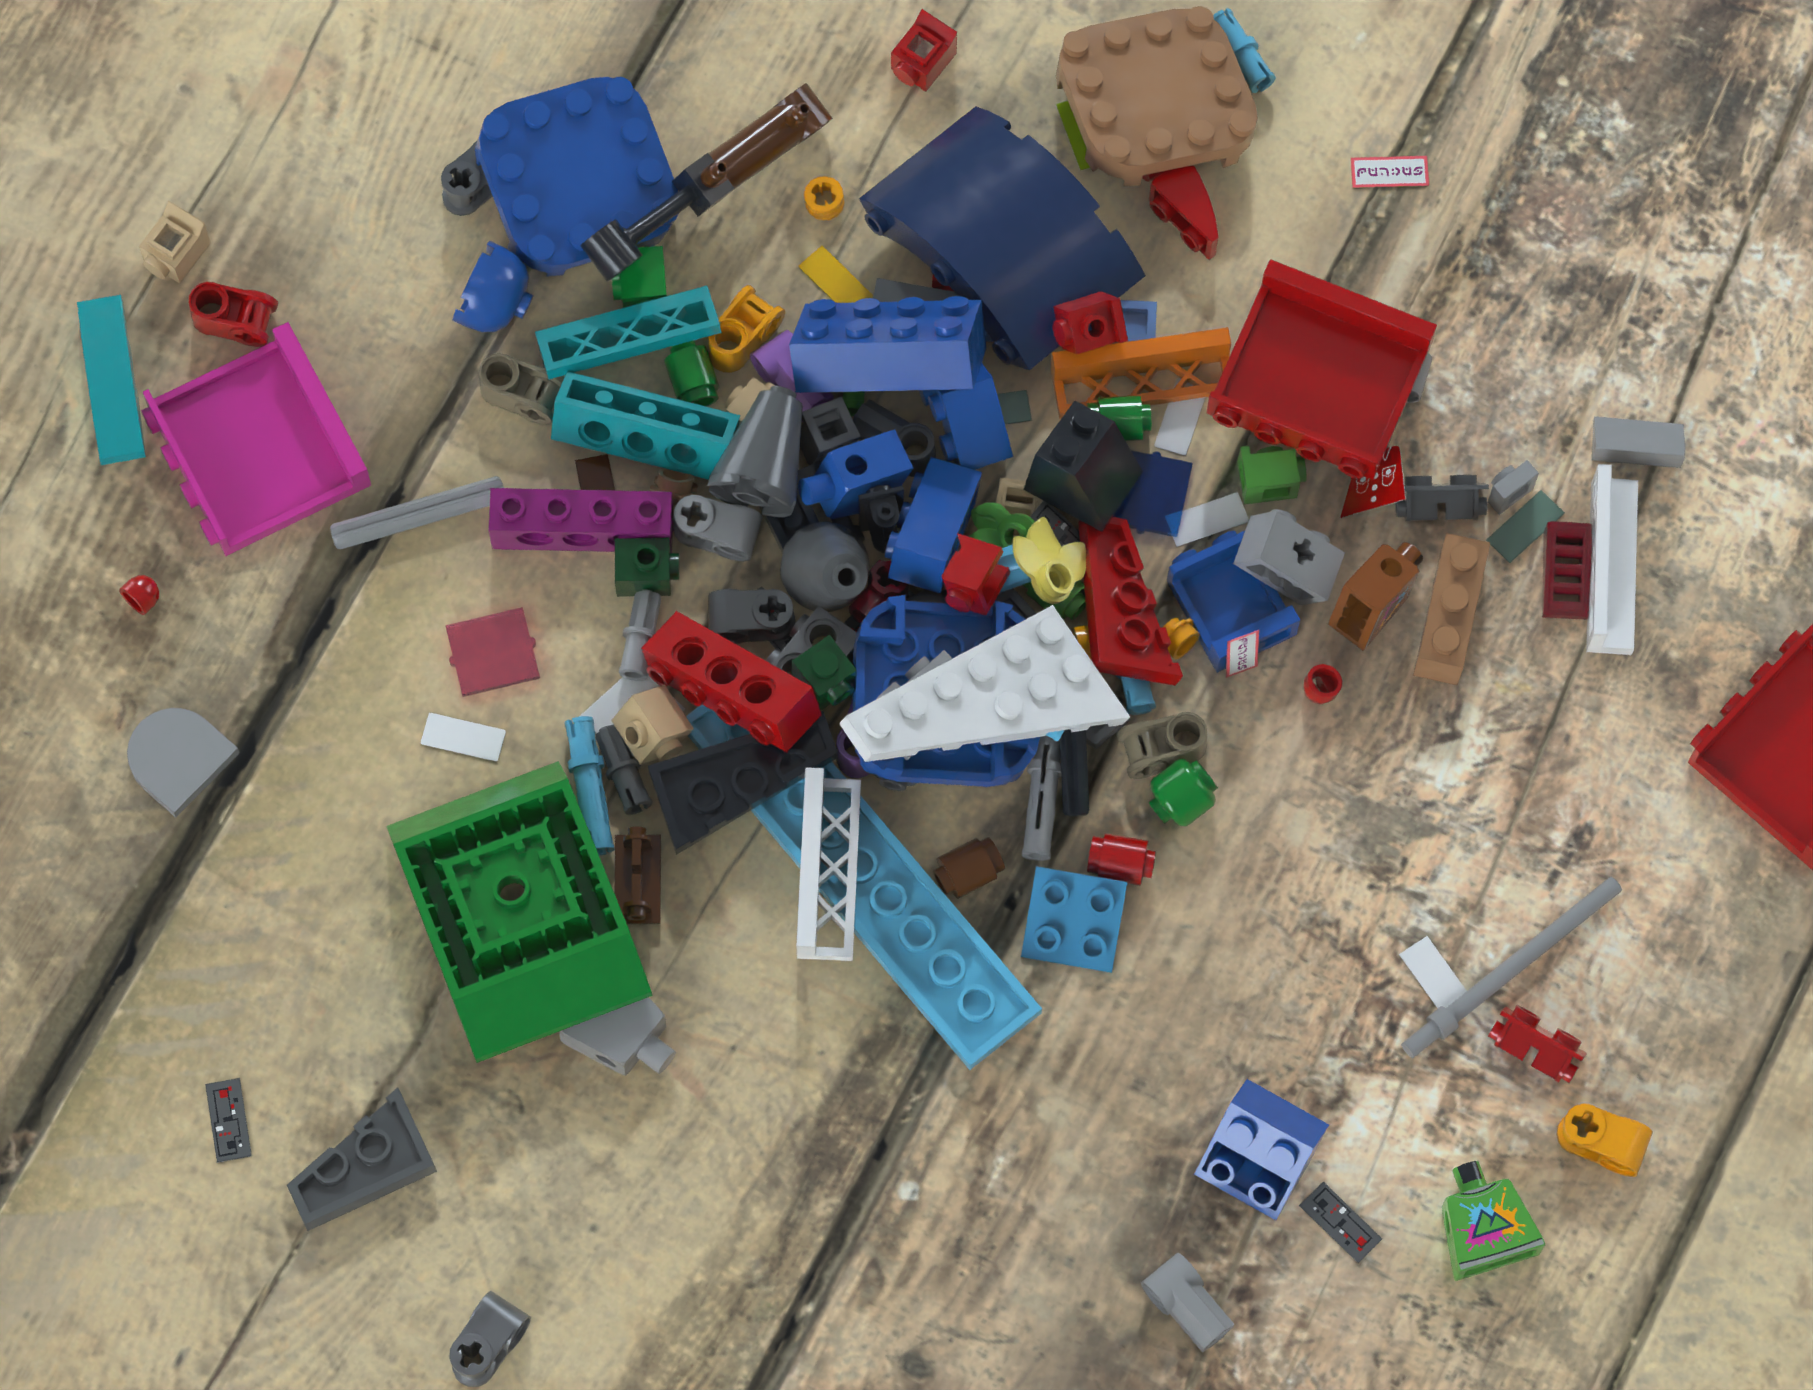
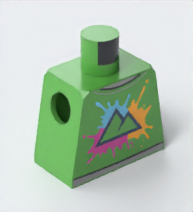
(1487, 1224)

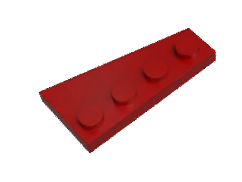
(1121, 608)

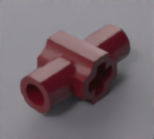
(875, 593)

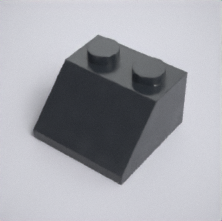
(1084, 467)

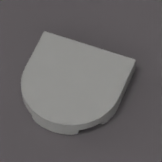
(177, 756)

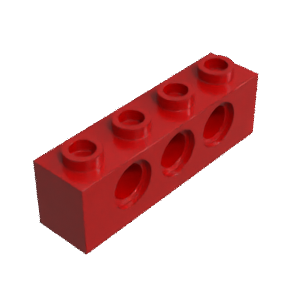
(731, 682)

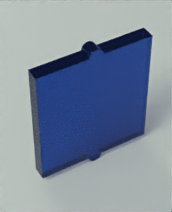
(1158, 496)

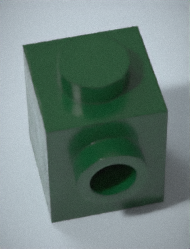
(645, 565)
(827, 671)

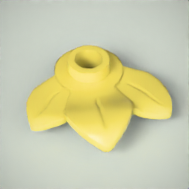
(1049, 564)

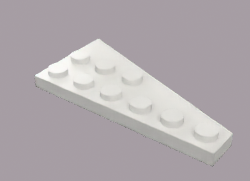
(996, 692)

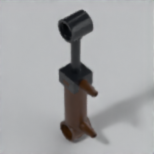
(714, 176)

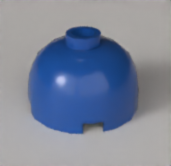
(495, 291)

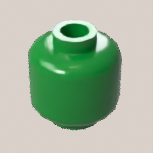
(1182, 792)

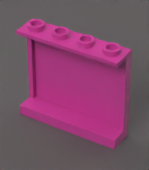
(257, 443)

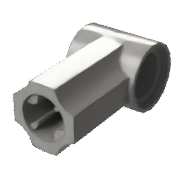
(1180, 1292)

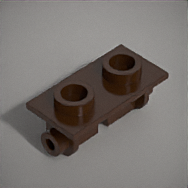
(638, 876)

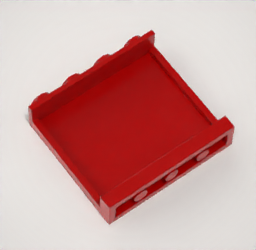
(1321, 370)
(1765, 747)

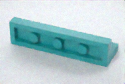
(628, 332)

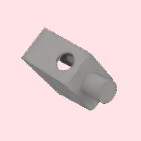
(623, 1038)

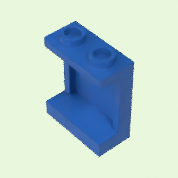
(1228, 600)

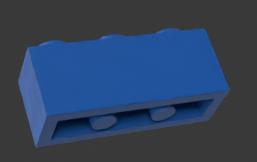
(931, 523)

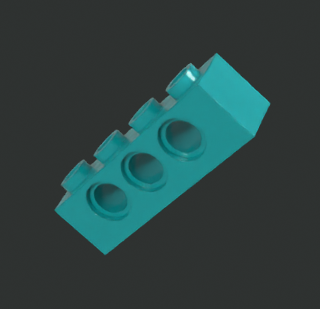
(641, 425)

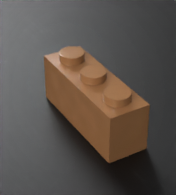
(1451, 609)

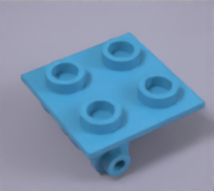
(1074, 919)

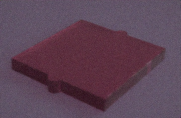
(492, 652)

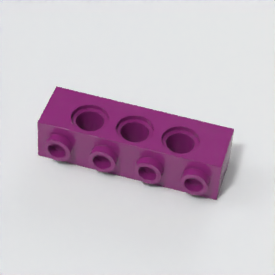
(576, 518)

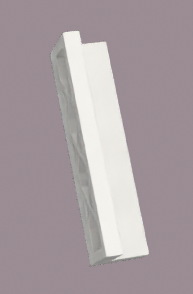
(1612, 563)
(810, 866)

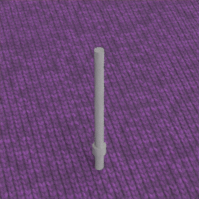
(1445, 1020)

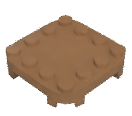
(1156, 93)

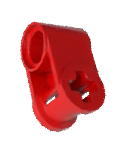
(241, 316)

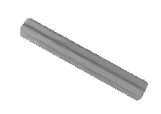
(413, 513)

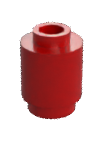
(1121, 858)

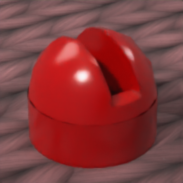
(140, 593)
(1328, 681)

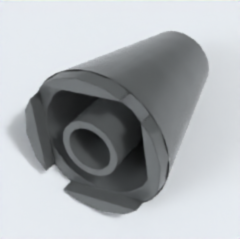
(763, 456)
(824, 566)

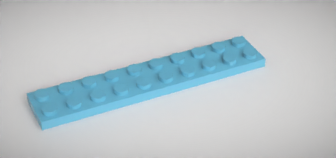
(901, 917)

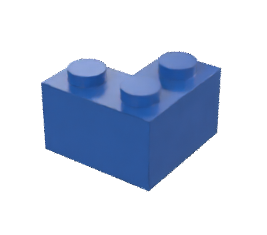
(971, 423)

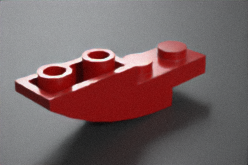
(1184, 201)

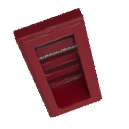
(1567, 533)

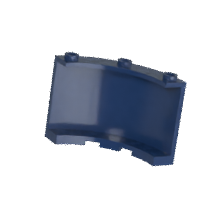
(1002, 229)

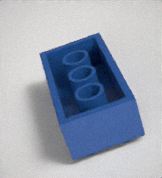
(888, 345)

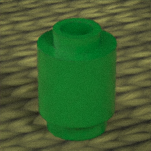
(692, 374)
(1127, 413)

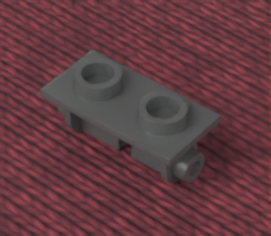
(1459, 496)

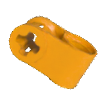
(746, 322)
(1610, 1139)

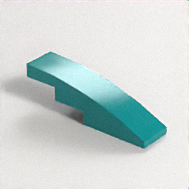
(111, 380)

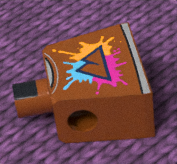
(1375, 593)

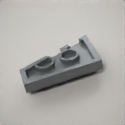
(368, 1164)

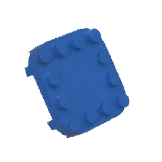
(570, 167)
(891, 643)

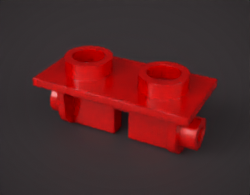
(1554, 1049)

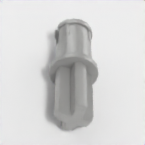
(640, 630)

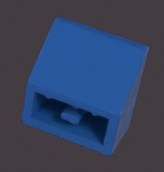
(1261, 1149)

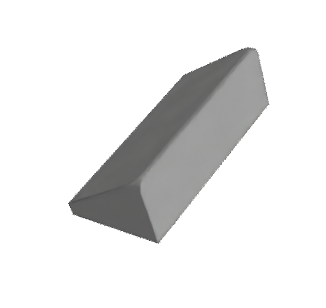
(1638, 442)

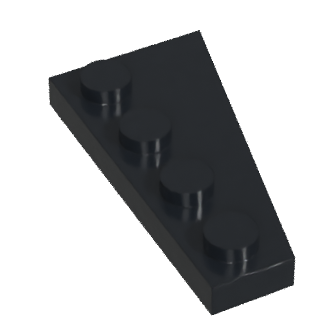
(729, 779)

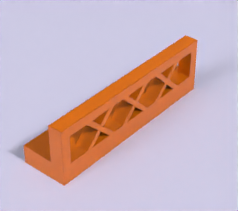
(1146, 357)

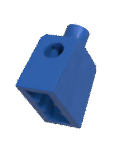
(855, 470)

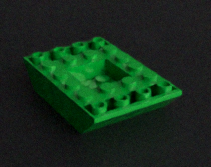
(527, 961)

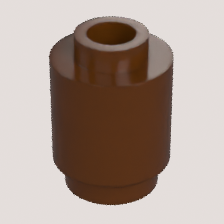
(968, 867)

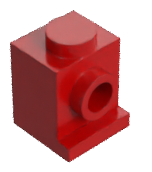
(1099, 310)

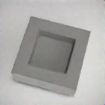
(1512, 485)

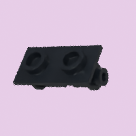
(880, 513)

